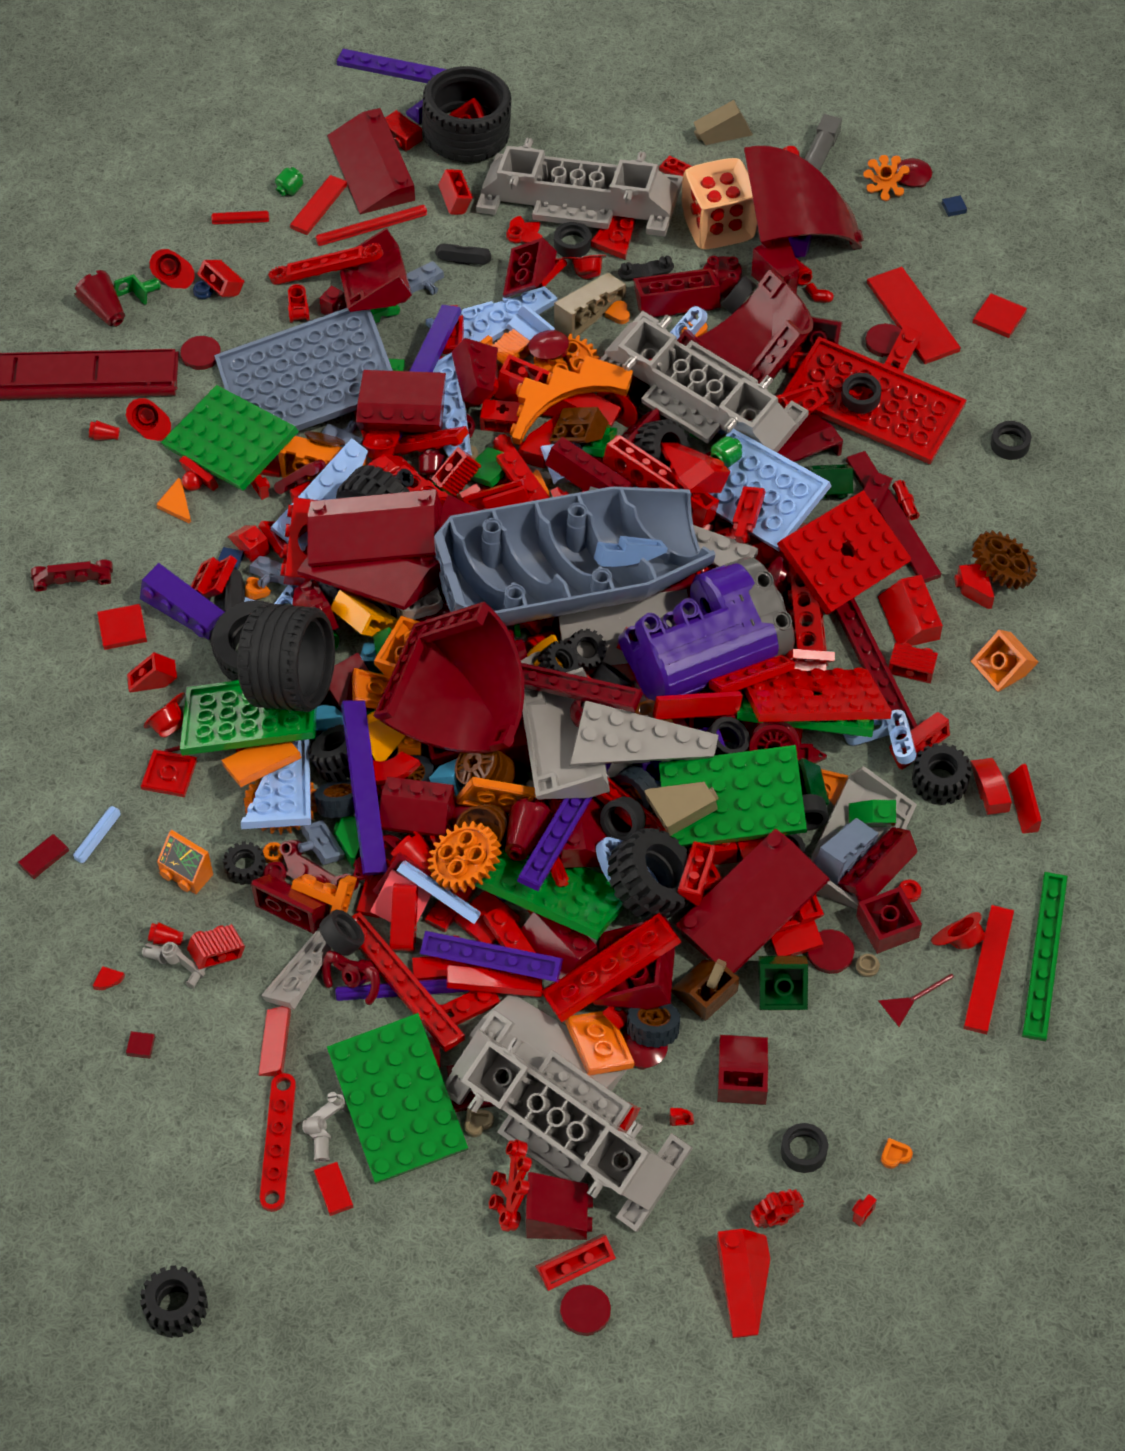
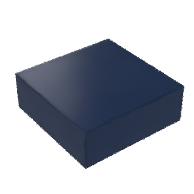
(954, 206)
(238, 554)

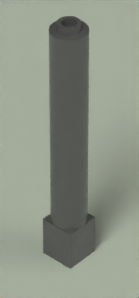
(825, 138)

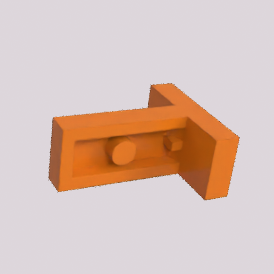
(327, 892)

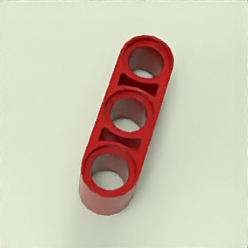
(404, 917)

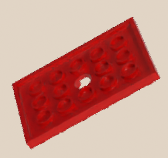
(824, 569)
(843, 696)

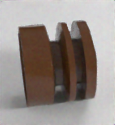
(489, 766)
(487, 815)

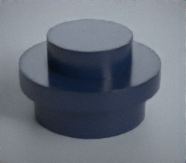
(202, 290)

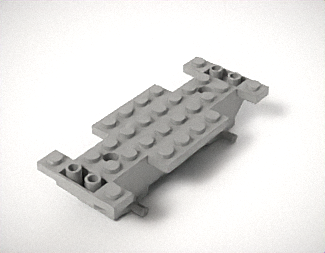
(580, 189)
(701, 387)
(565, 1120)

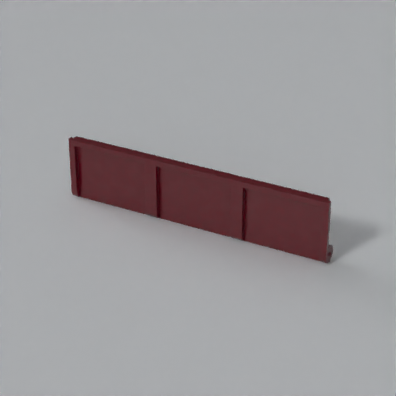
(88, 374)

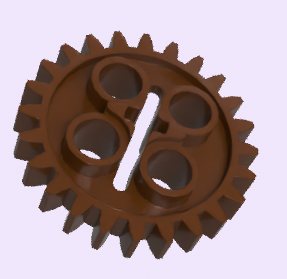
(1004, 560)

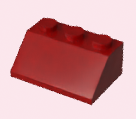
(911, 612)

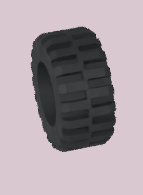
(369, 481)
(633, 880)

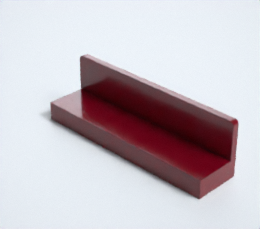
(880, 864)

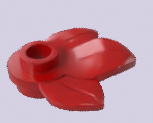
(523, 231)

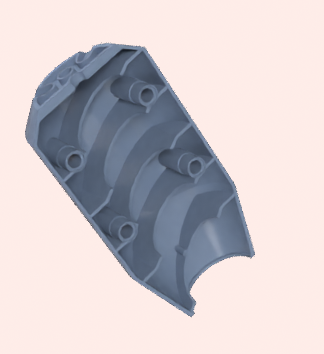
(540, 554)

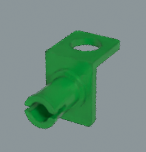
(139, 288)

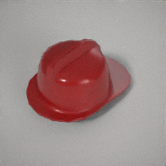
(167, 262)
(587, 266)
(146, 411)
(628, 413)
(380, 443)
(167, 719)
(961, 934)

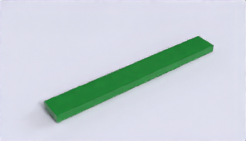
(1044, 957)

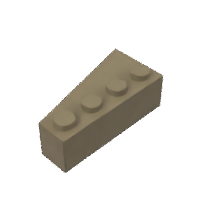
(587, 304)

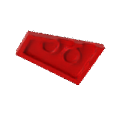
(616, 238)

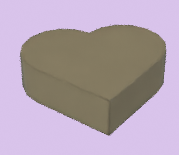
(716, 973)
(477, 1122)

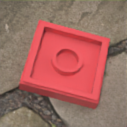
(383, 903)

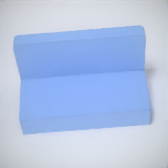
(528, 323)

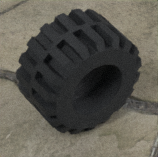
(660, 431)
(330, 754)
(940, 788)
(182, 1318)

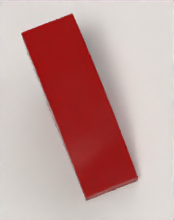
(991, 786)

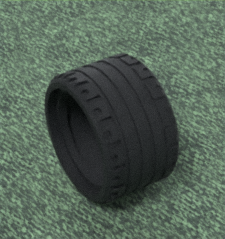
(466, 138)
(286, 657)

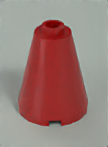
(415, 849)

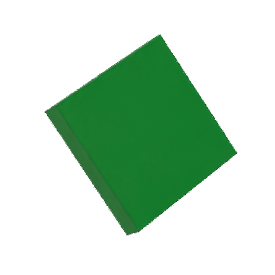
(490, 470)

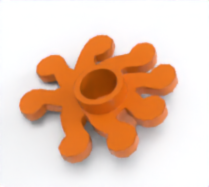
(886, 176)

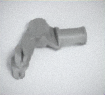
(172, 954)
(317, 1125)

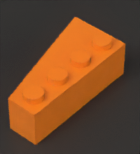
(303, 451)

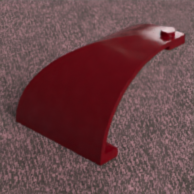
(796, 198)
(761, 332)
(457, 683)

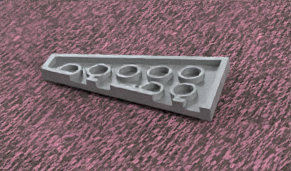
(628, 737)

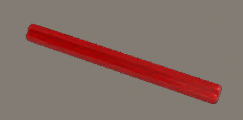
(371, 225)

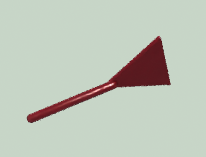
(899, 1007)

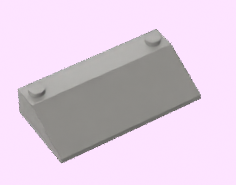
(614, 619)
(551, 745)
(859, 787)
(541, 1035)

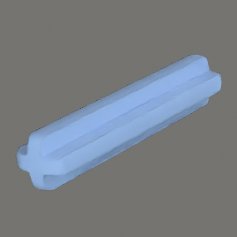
(96, 834)

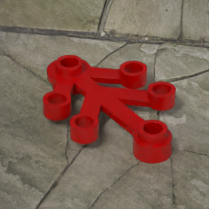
(509, 1216)

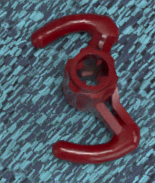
(353, 973)

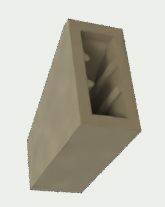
(722, 125)
(681, 804)

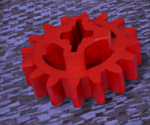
(777, 1208)

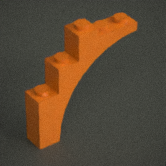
(592, 377)

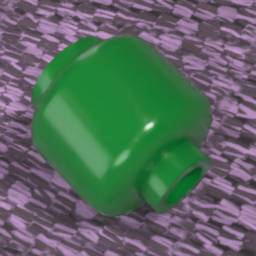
(289, 181)
(727, 450)

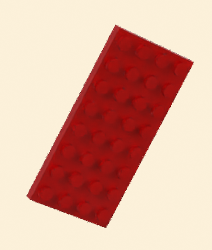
(910, 412)

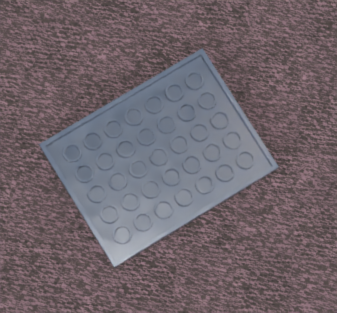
(307, 369)

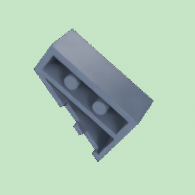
(845, 850)

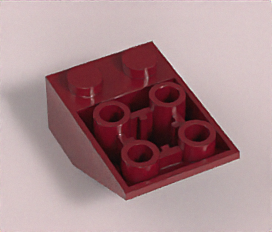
(743, 1069)

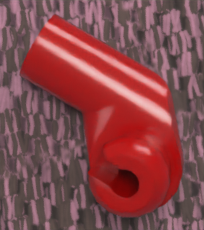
(819, 295)

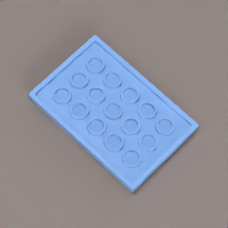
(788, 486)

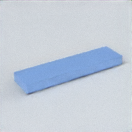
(440, 893)

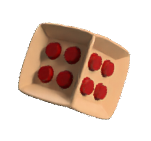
(718, 203)

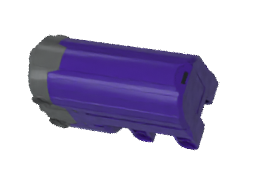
(730, 624)

